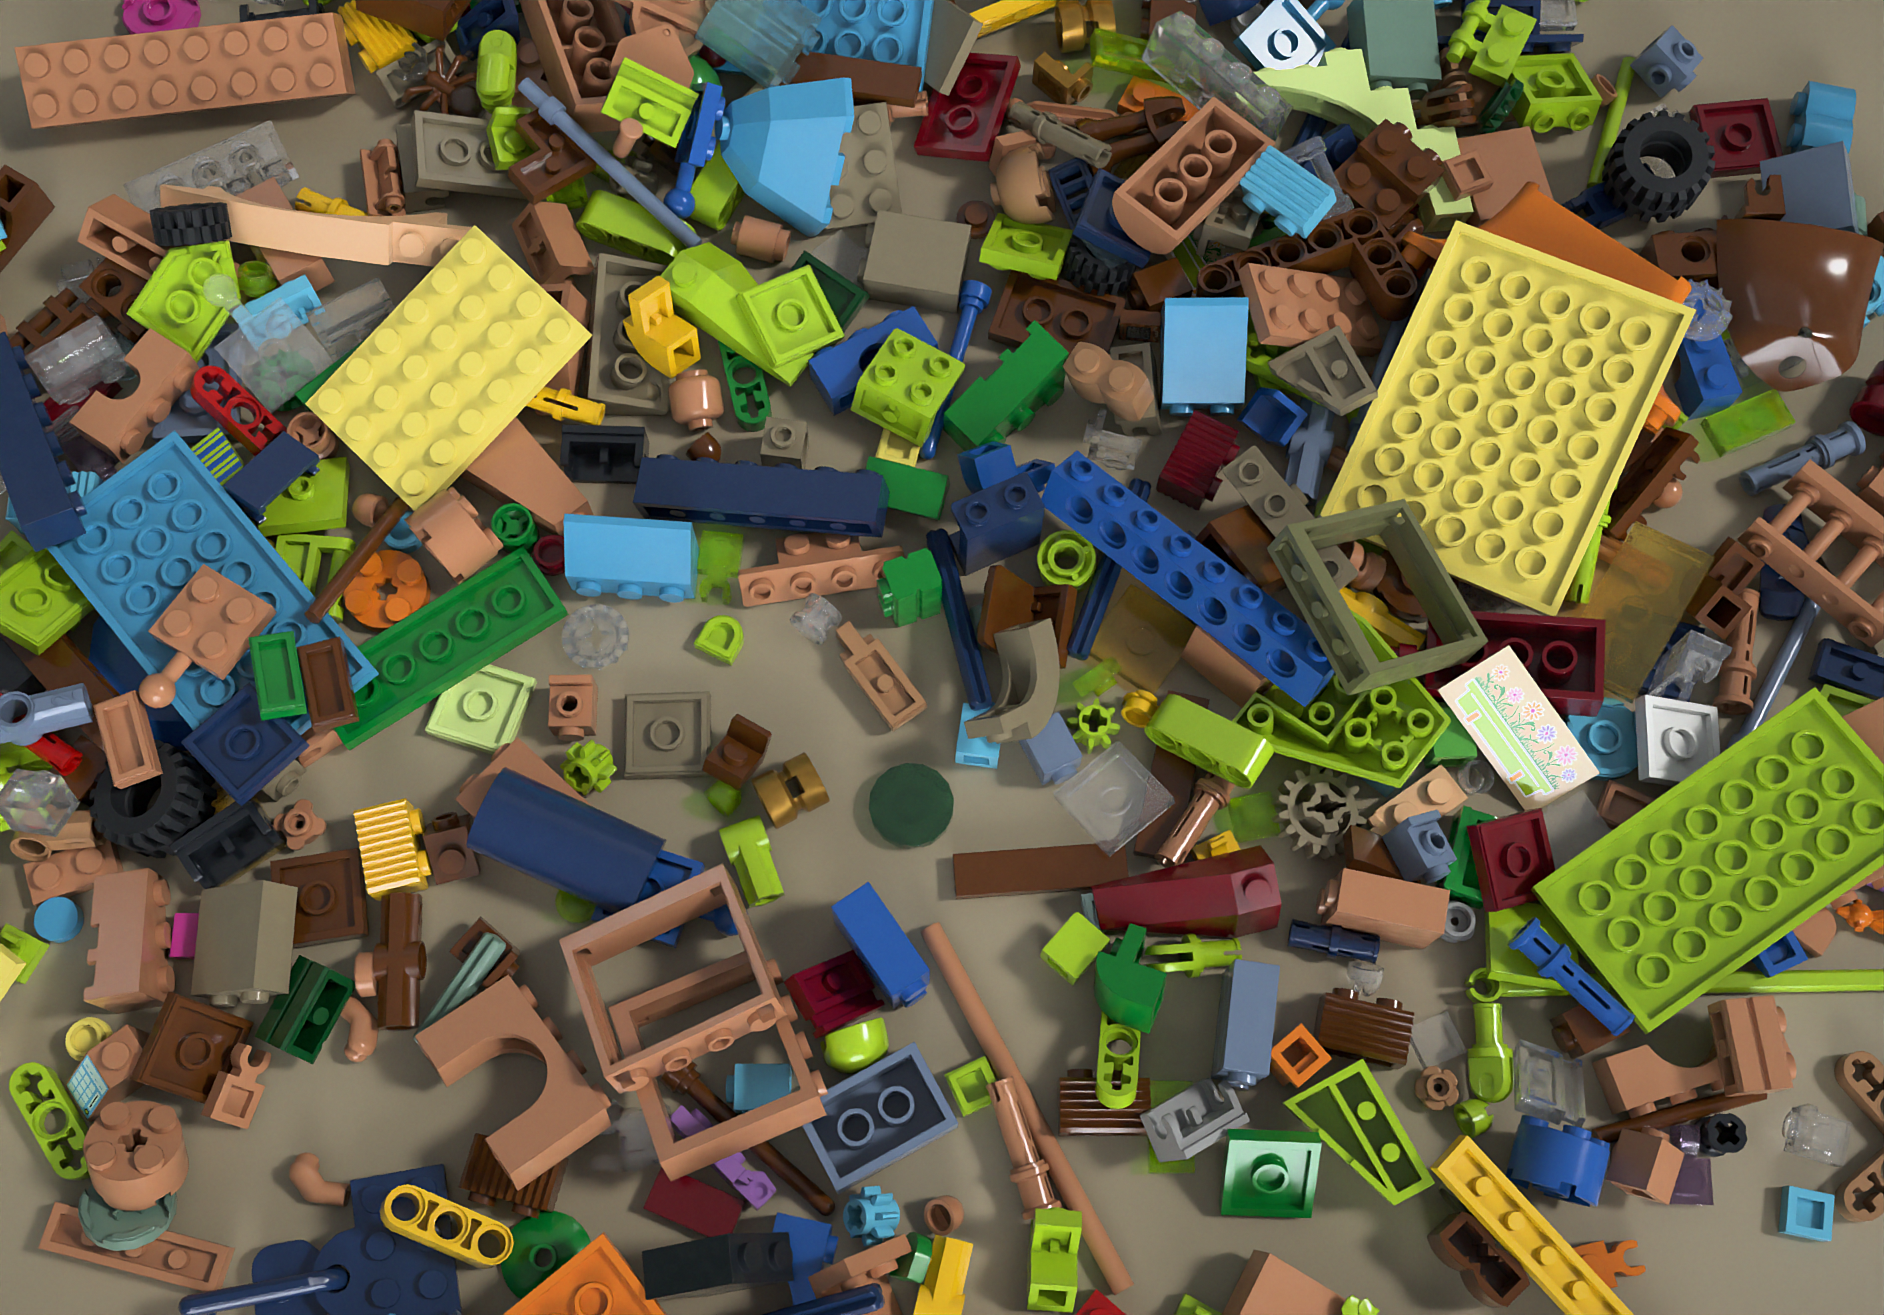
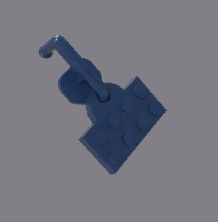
(383, 1267)

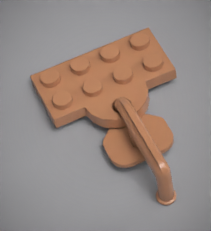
(661, 42)

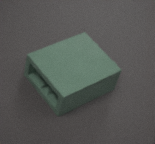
(1397, 43)

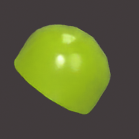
(856, 1046)

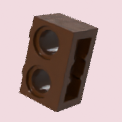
(97, 287)

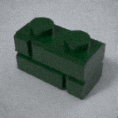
(307, 1014)

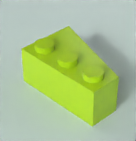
(1363, 1131)

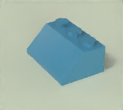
(630, 557)

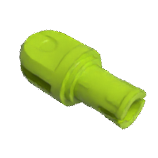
(1195, 955)
(1489, 1059)

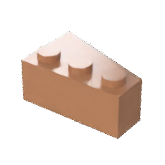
(131, 942)

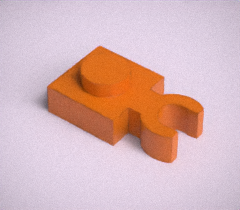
(1607, 1264)

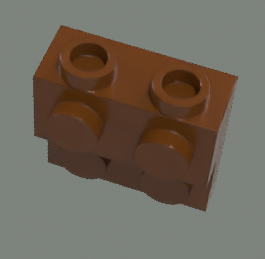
(1389, 173)

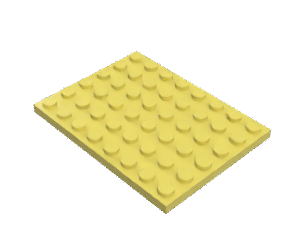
(1511, 412)

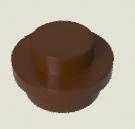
(978, 215)

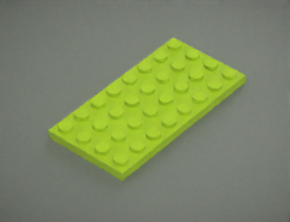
(1725, 861)

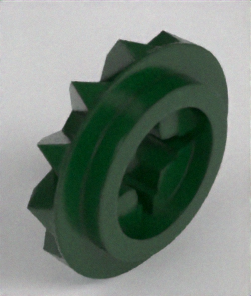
(1499, 106)

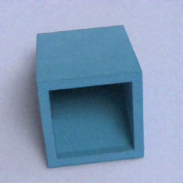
(1203, 355)

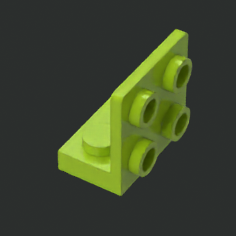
(906, 386)

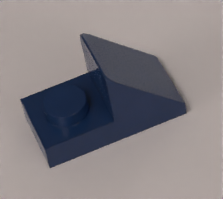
(486, 17)

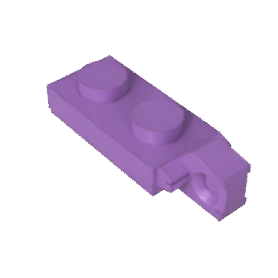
(751, 1185)

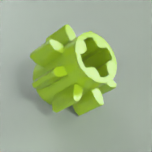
(1104, 725)
(588, 767)

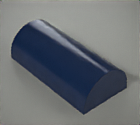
(564, 842)

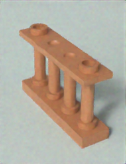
(1843, 515)

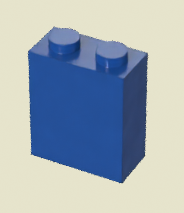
(882, 946)

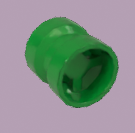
(511, 521)

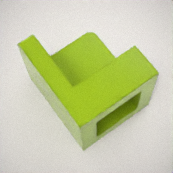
(1074, 948)

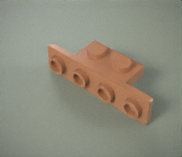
(814, 565)

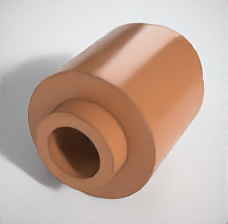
(761, 239)

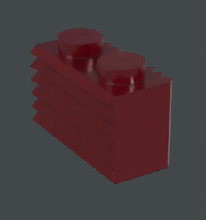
(1197, 460)

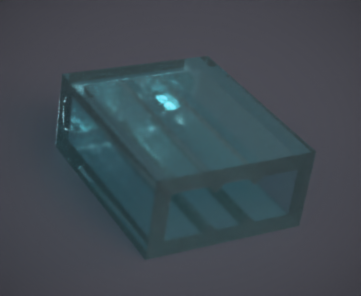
(761, 36)

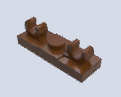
(1648, 479)

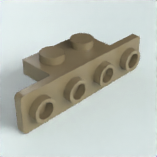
(1281, 505)

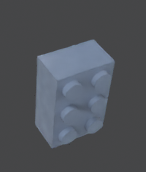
(879, 1118)

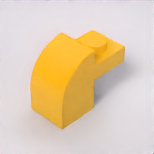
(657, 332)

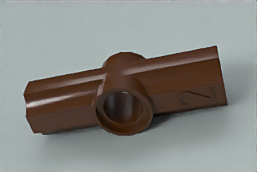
(399, 962)

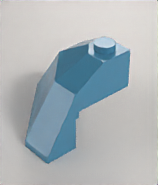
(787, 147)

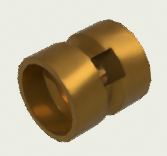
(1071, 22)
(776, 797)

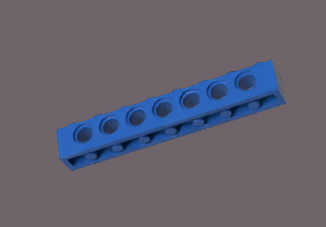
(1188, 577)

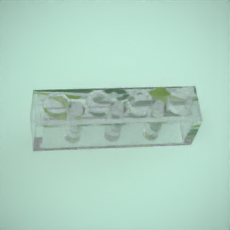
(1205, 69)

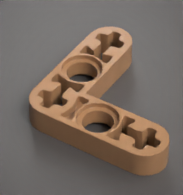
(1870, 1172)

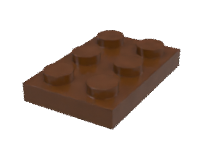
(1059, 308)

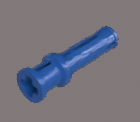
(1555, 962)

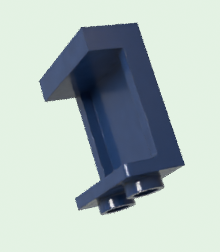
(997, 523)

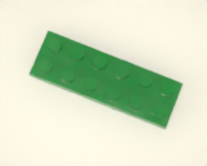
(451, 641)

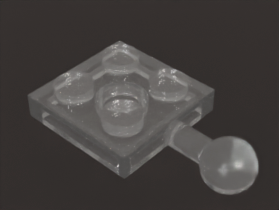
(269, 350)

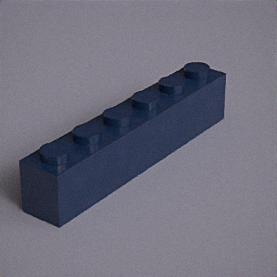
(29, 458)
(762, 496)

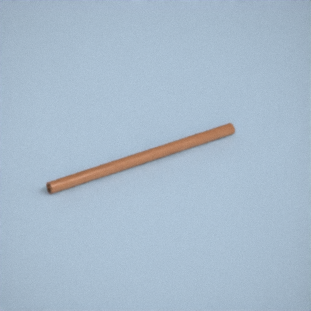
(1041, 1133)

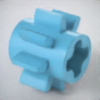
(871, 1215)

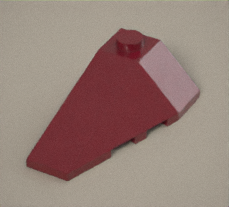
(1205, 897)

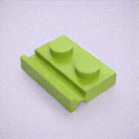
(651, 100)

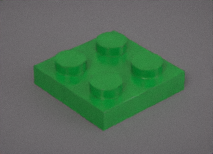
(1269, 1173)

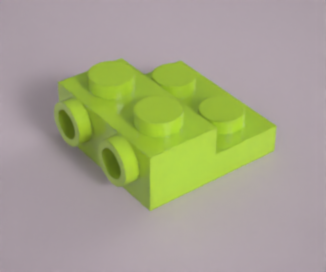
(1554, 93)

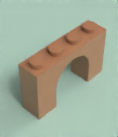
(502, 1023)

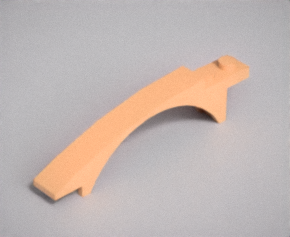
(368, 239)

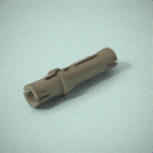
(1050, 130)

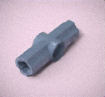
(1310, 450)
(44, 713)

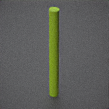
(1612, 120)

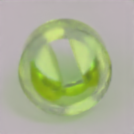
(723, 798)

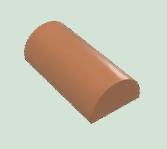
(1188, 177)

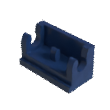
(270, 475)

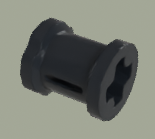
(1732, 1136)

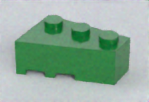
(1011, 393)

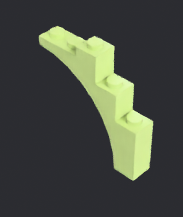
(1342, 94)

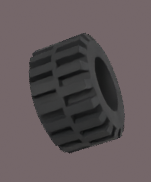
(1666, 139)
(179, 809)

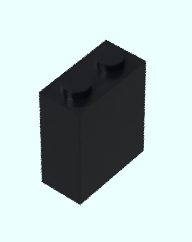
(717, 1265)

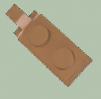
(879, 677)

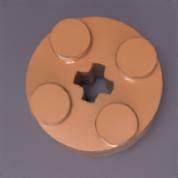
(452, 535)
(136, 1154)

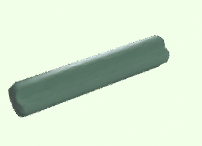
(466, 979)

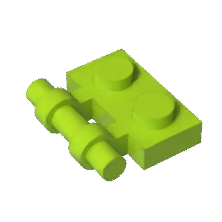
(1502, 45)

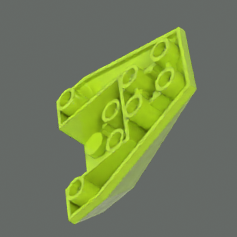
(1365, 734)

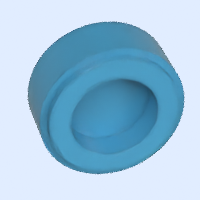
(58, 919)

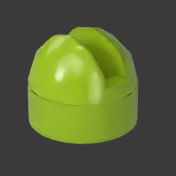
(1472, 1117)

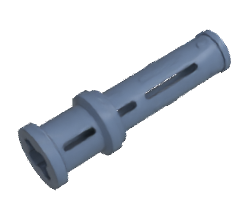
(1819, 448)

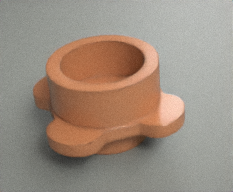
(299, 837)

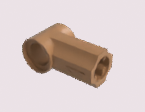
(77, 833)

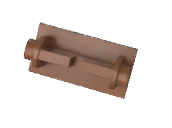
(382, 180)

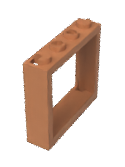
(641, 924)
(742, 1131)

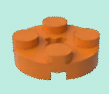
(404, 575)

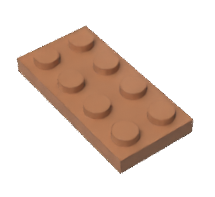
(1300, 305)

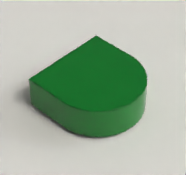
(914, 1264)

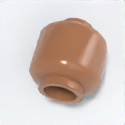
(695, 399)

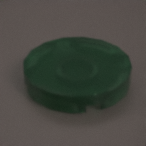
(911, 805)

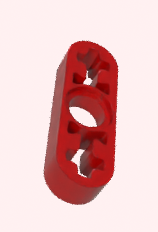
(228, 386)

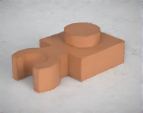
(236, 1094)

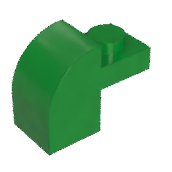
(1124, 987)

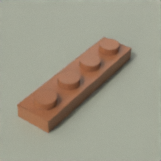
(168, 1258)

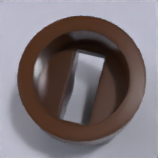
(706, 447)

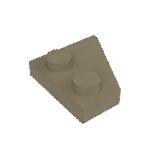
(1327, 372)

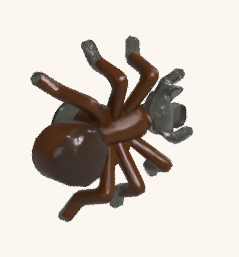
(448, 90)

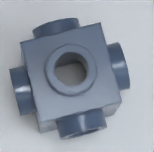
(1667, 62)

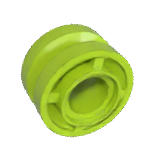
(1064, 544)

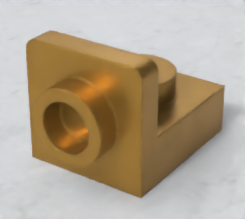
(1058, 83)

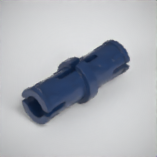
(1333, 941)

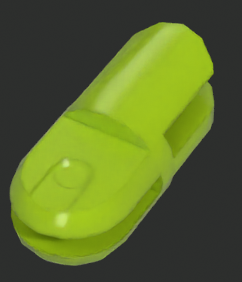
(496, 70)

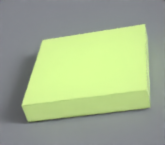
(482, 709)

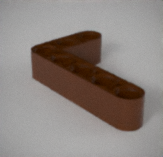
(1335, 243)

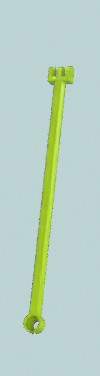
(1735, 983)

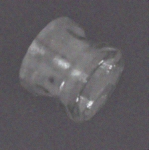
(816, 618)

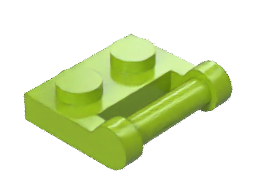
(304, 555)

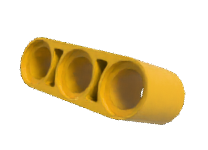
(470, 1227)

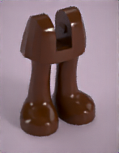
(1158, 117)

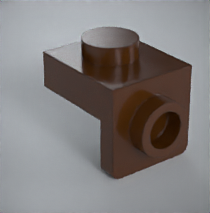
(447, 848)
(505, 963)

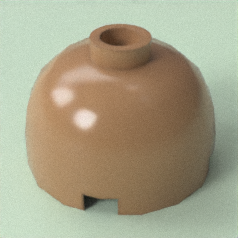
(1024, 186)

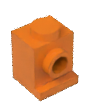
(1297, 1057)

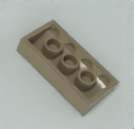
(613, 366)

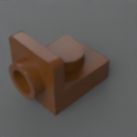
(738, 752)

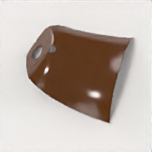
(1794, 279)

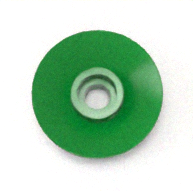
(552, 1231)

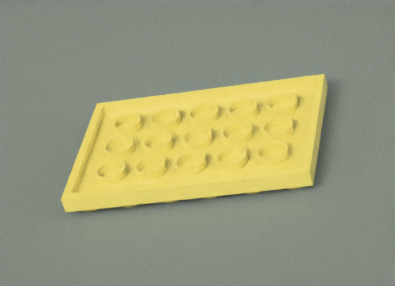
(448, 369)

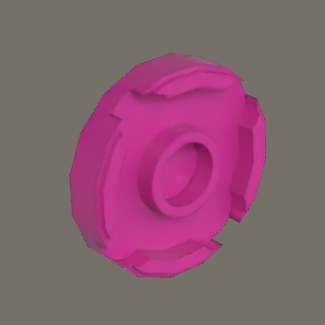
(160, 15)

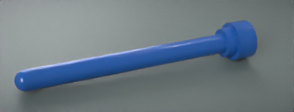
(973, 298)

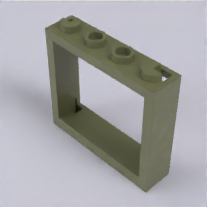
(1331, 618)

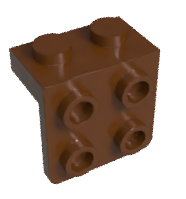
(1014, 601)

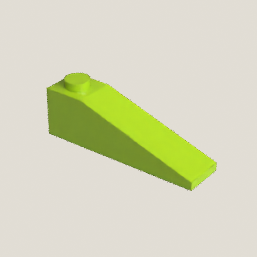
(705, 293)

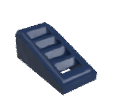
(1067, 180)

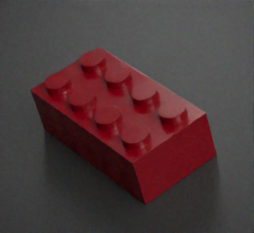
(1558, 653)

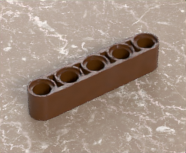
(66, 666)

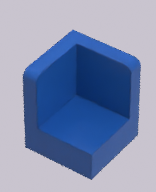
(1272, 416)

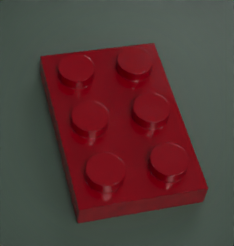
(973, 112)

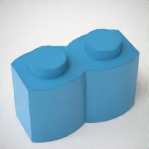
(1821, 116)

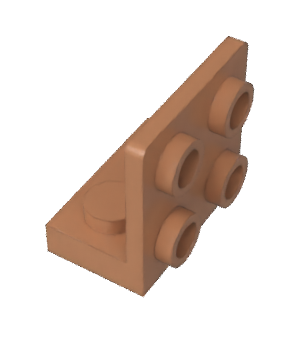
(863, 1269)

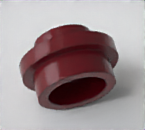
(549, 555)

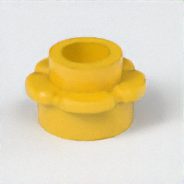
(1139, 707)

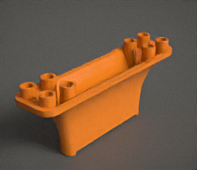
(1554, 230)

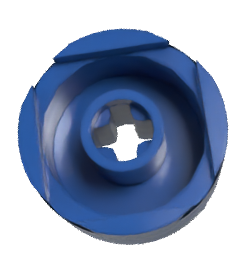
(1557, 1162)

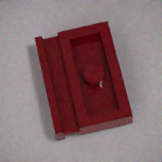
(833, 993)

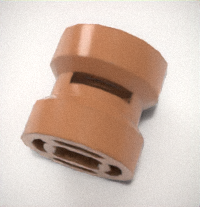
(310, 429)
(1369, 566)

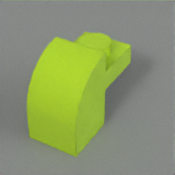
(1053, 1259)

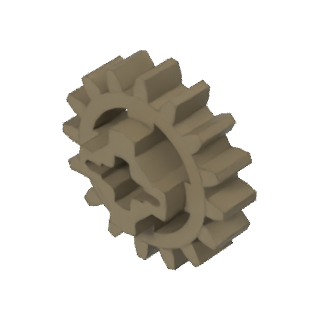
(1323, 794)

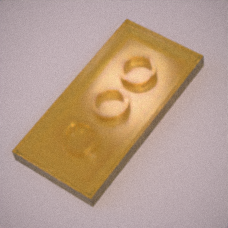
(1643, 604)

